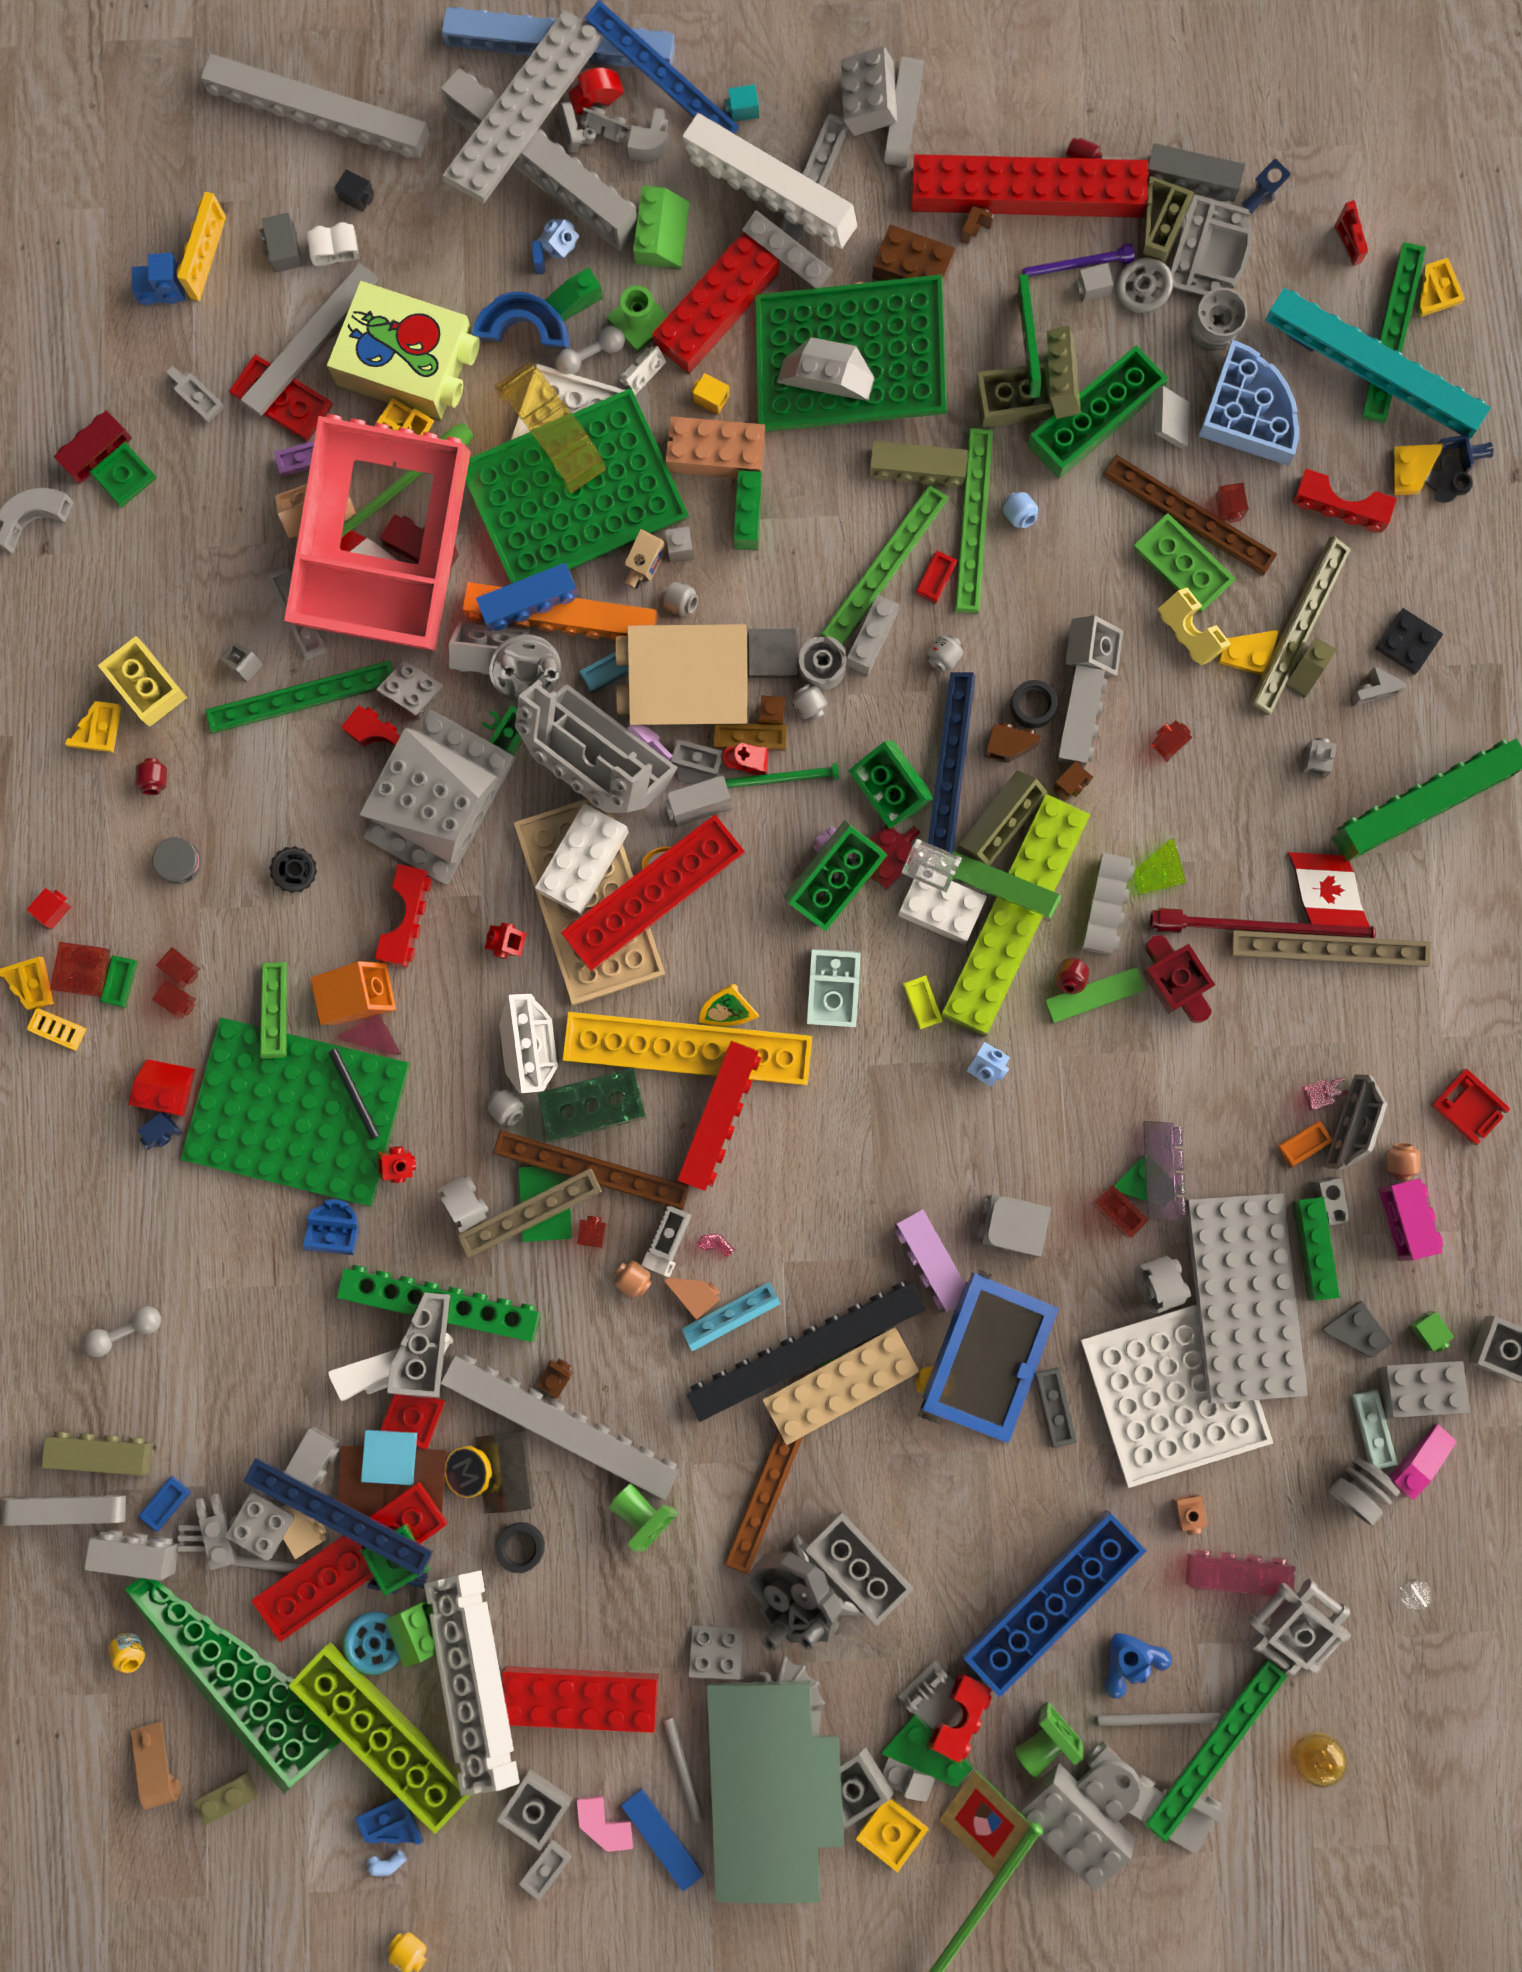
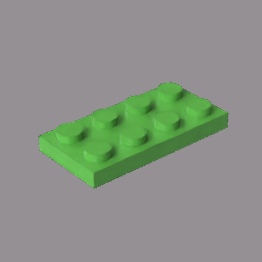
(1183, 561)

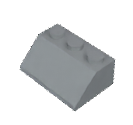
(474, 645)

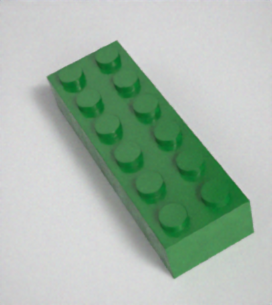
(1103, 408)

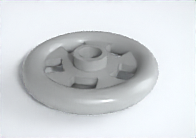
(1128, 275)

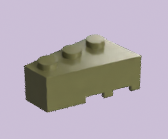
(1164, 217)

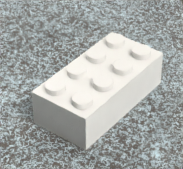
(582, 859)

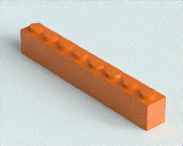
(580, 616)

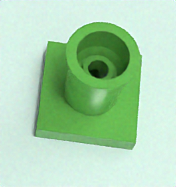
(637, 316)
(641, 1517)
(1049, 1742)

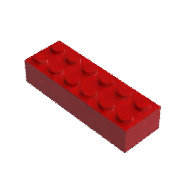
(716, 302)
(580, 1699)

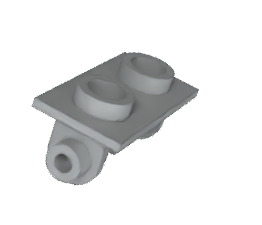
(614, 127)

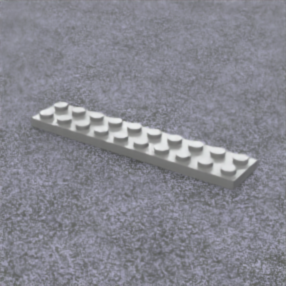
(523, 107)

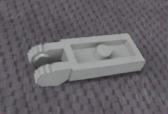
(218, 1548)

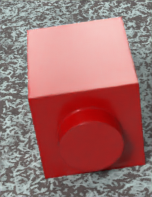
(49, 907)

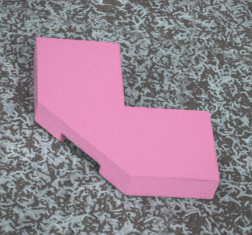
(609, 1835)

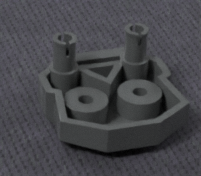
(793, 1600)

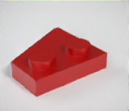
(1351, 233)

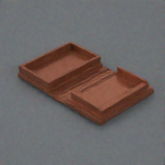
(371, 1497)

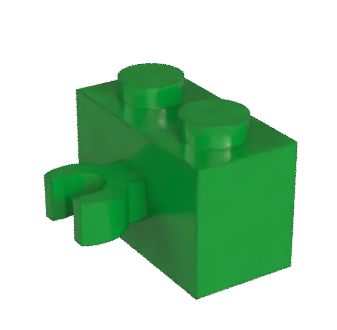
(505, 733)

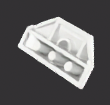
(527, 1043)

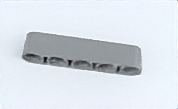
(906, 103)
(63, 1510)

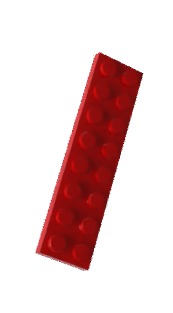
(653, 892)
(341, 1566)

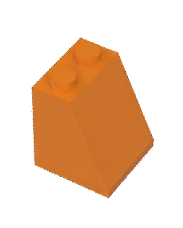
(353, 993)

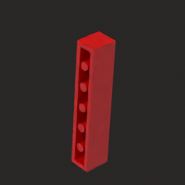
(718, 1116)

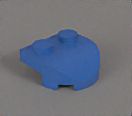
(332, 1228)

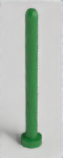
(784, 777)

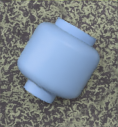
(1020, 510)

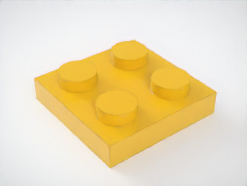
(892, 1833)

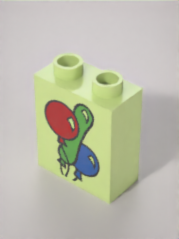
(403, 350)

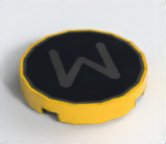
(468, 1471)

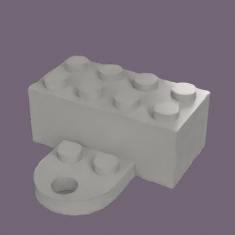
(1083, 1817)

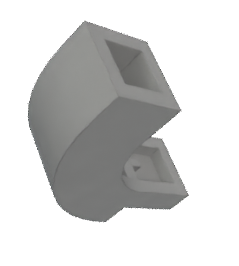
(27, 507)

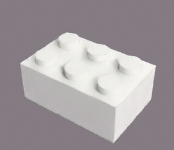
(945, 913)

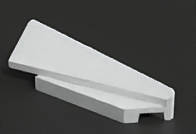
(367, 1374)

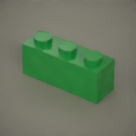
(748, 510)

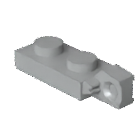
(195, 394)

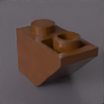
(1009, 743)

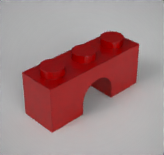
(972, 1698)

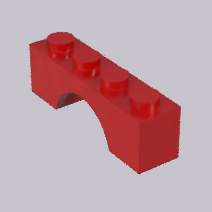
(1316, 494)
(367, 729)
(397, 946)

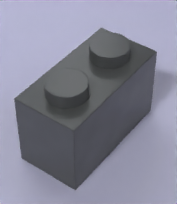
(281, 241)

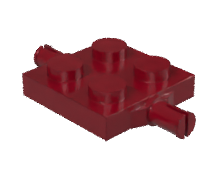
(897, 849)

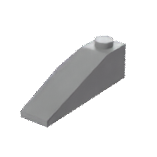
(420, 1357)

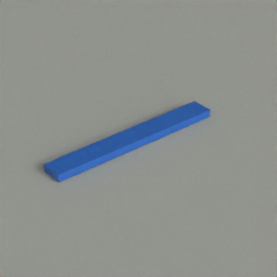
(655, 66)

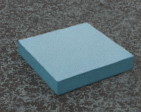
(389, 1457)

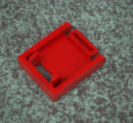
(1473, 1109)

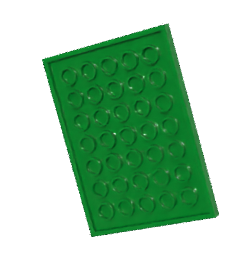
(891, 324)
(544, 525)
(293, 1114)

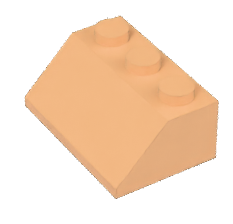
(290, 509)

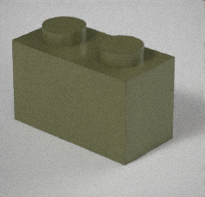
(226, 1798)

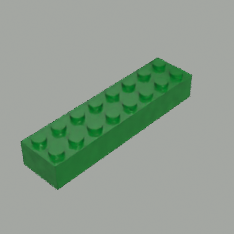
(1429, 799)

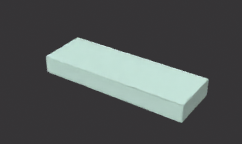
(1374, 1429)

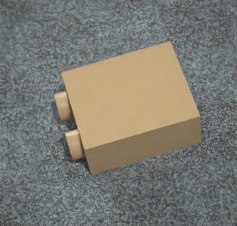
(684, 674)

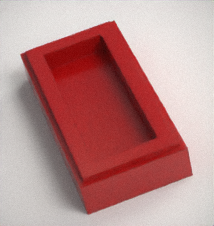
(936, 576)

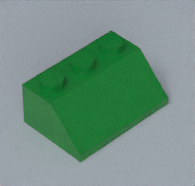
(891, 784)

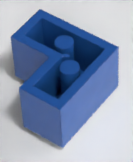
(157, 281)

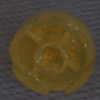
(1320, 1760)

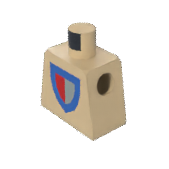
(647, 549)

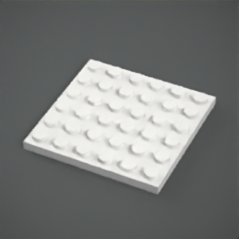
(1158, 1403)

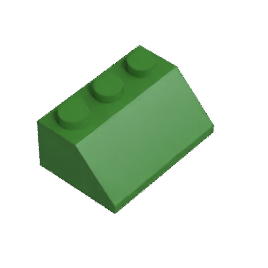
(660, 228)

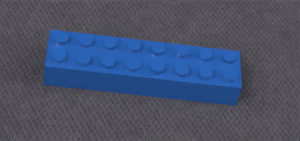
(1053, 1603)

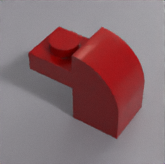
(595, 86)

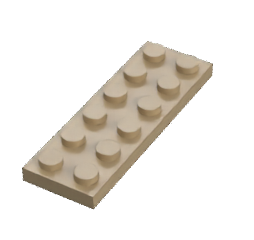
(840, 1385)

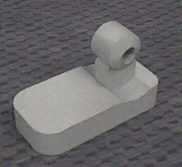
(572, 136)

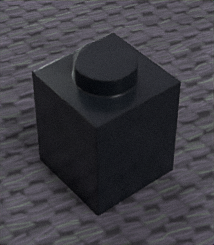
(354, 190)

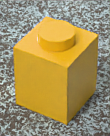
(710, 393)

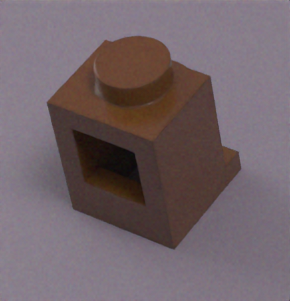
(1072, 782)

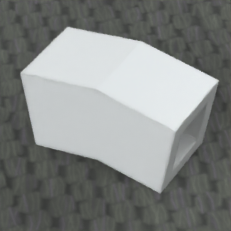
(658, 1264)

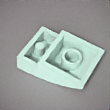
(833, 987)

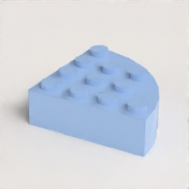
(1252, 407)

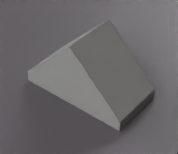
(241, 661)

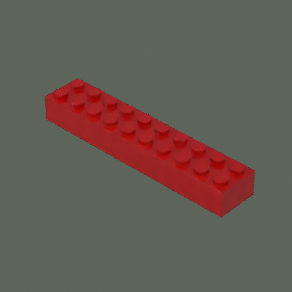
(1030, 185)

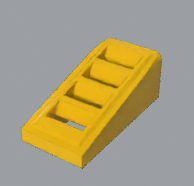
(37, 1021)

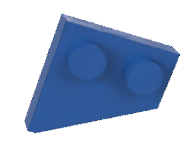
(389, 1823)

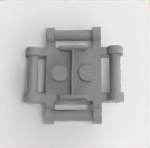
(1299, 1628)

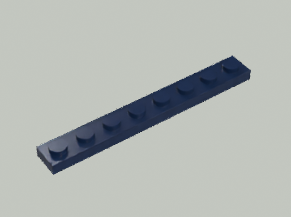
(951, 760)
(338, 1516)

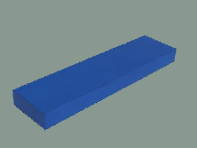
(662, 1839)

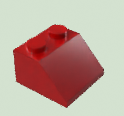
(162, 1087)

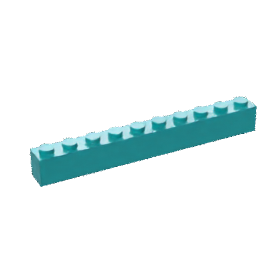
(1377, 363)

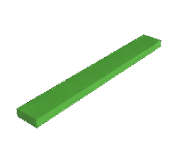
(973, 521)
(886, 565)

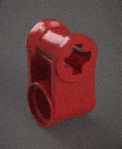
(746, 758)

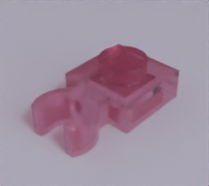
(1322, 1093)

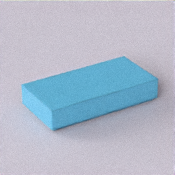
(603, 673)

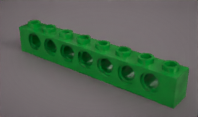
(352, 1290)

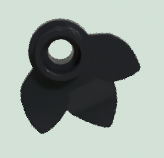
(1445, 480)

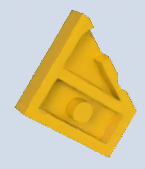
(1439, 288)
(1250, 652)
(98, 728)

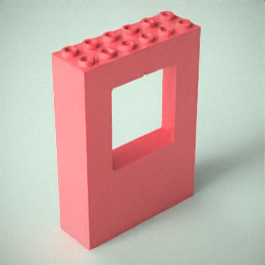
(364, 592)

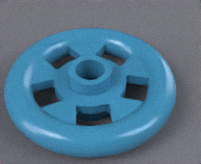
(352, 1641)

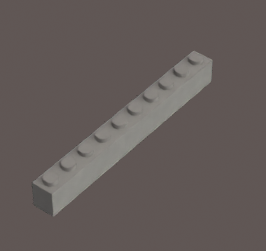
(315, 106)
(560, 1426)

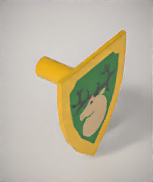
(727, 1008)

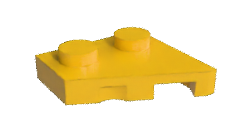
(1413, 466)
(29, 982)

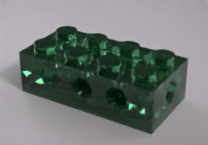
(579, 1094)

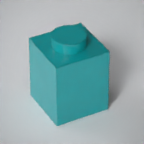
(742, 103)

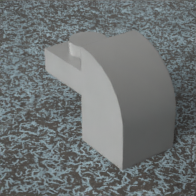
(651, 143)

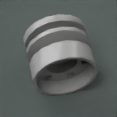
(1226, 309)
(1364, 1491)

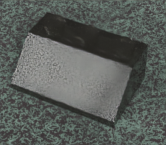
(511, 1479)

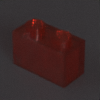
(1119, 1211)

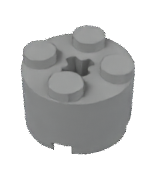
(822, 650)
(462, 1203)
(1162, 1284)

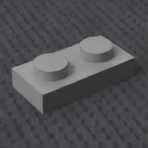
(545, 1870)

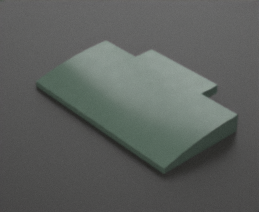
(770, 1792)

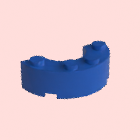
(521, 307)

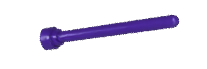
(1124, 254)

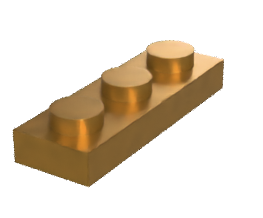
(763, 735)

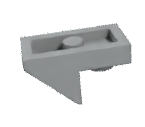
(1381, 686)
(908, 1780)

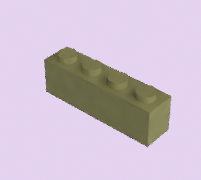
(1063, 372)
(918, 463)
(1003, 818)
(97, 1455)

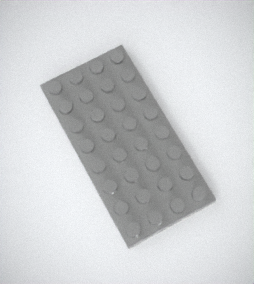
(1246, 1298)

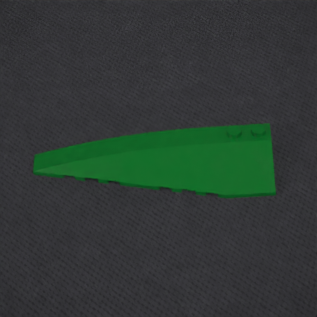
(239, 1686)

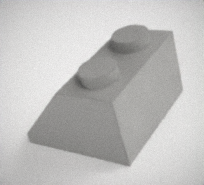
(1094, 644)

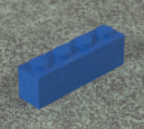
(527, 597)

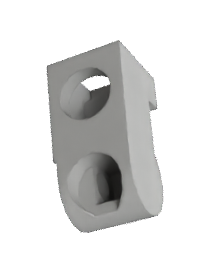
(1335, 1201)

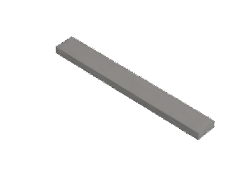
(306, 343)

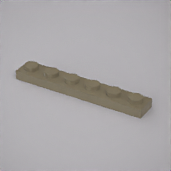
(530, 1213)

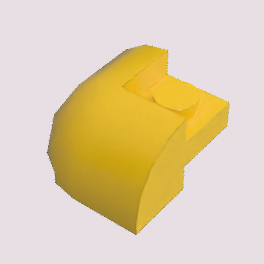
(400, 415)

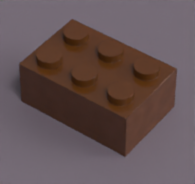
(911, 256)

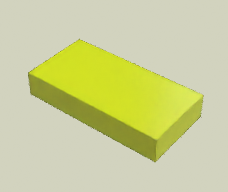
(922, 1002)

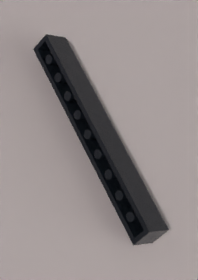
(805, 1351)

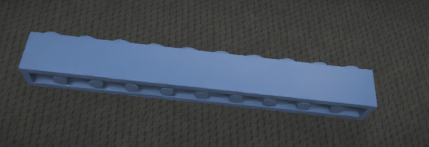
(524, 33)

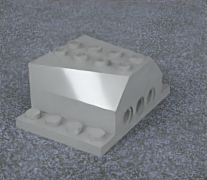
(434, 794)

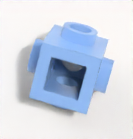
(558, 237)
(989, 1064)

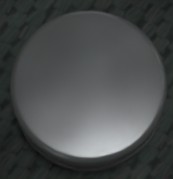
(177, 860)

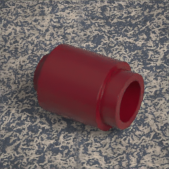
(1083, 149)

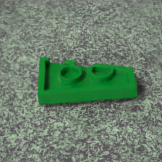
(911, 1749)

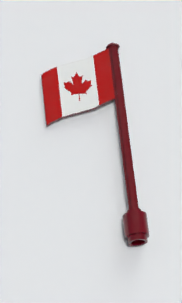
(1326, 892)

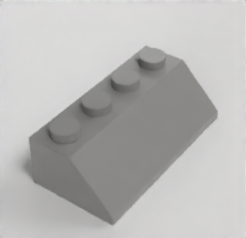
(859, 1568)

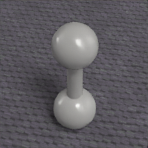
(610, 340)
(144, 1321)

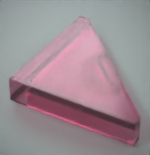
(372, 1034)

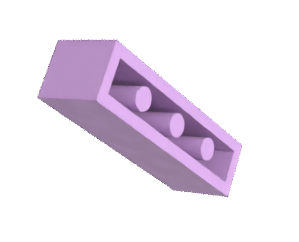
(932, 1259)

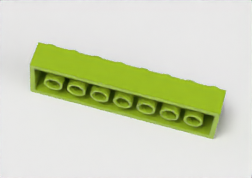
(381, 1737)

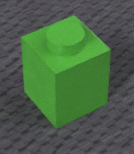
(1432, 1332)

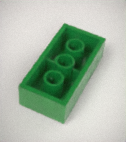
(837, 891)

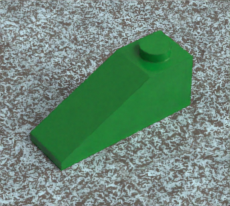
(576, 294)

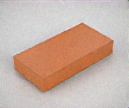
(1305, 1143)

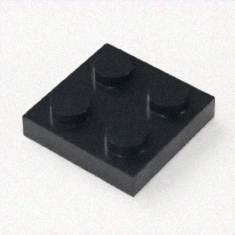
(1409, 641)

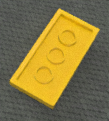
(201, 246)

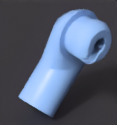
(385, 1868)

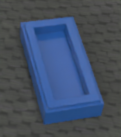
(164, 1504)

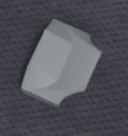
(695, 762)

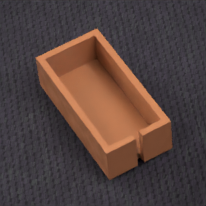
(714, 447)

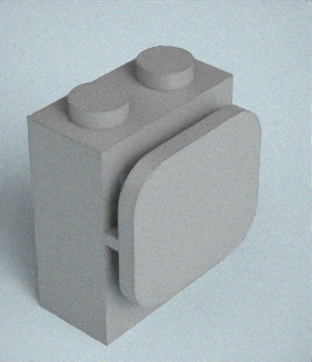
(1014, 1225)

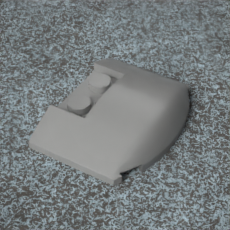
(1212, 247)

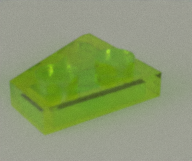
(1160, 870)

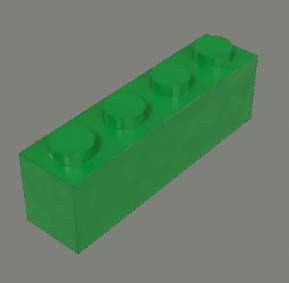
(1316, 1249)

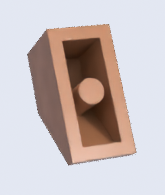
(694, 1294)

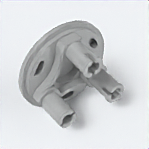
(521, 663)

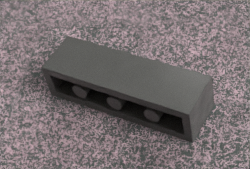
(1196, 171)

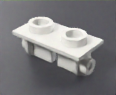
(649, 363)

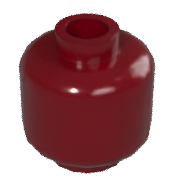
(151, 776)
(1072, 976)

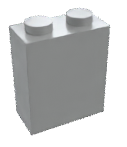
(698, 801)

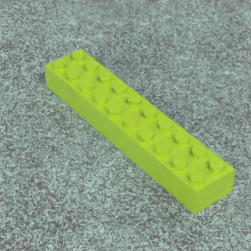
(1012, 927)

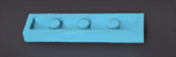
(730, 1316)

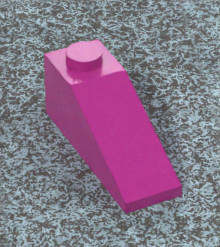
(1422, 1462)

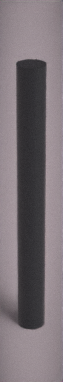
(354, 1094)

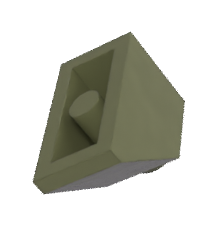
(1310, 666)

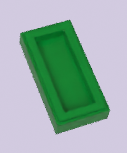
(119, 981)

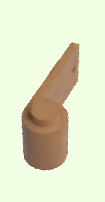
(153, 1777)

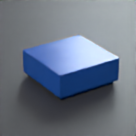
(538, 257)

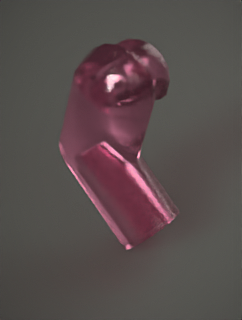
(715, 1241)

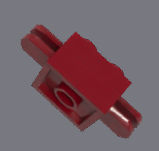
(1178, 978)

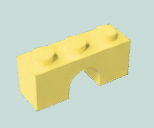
(1179, 614)

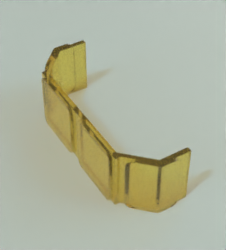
(551, 425)

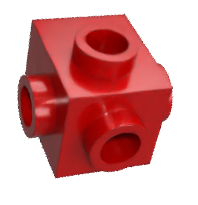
(505, 940)
(387, 1164)

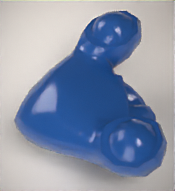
(1131, 1660)

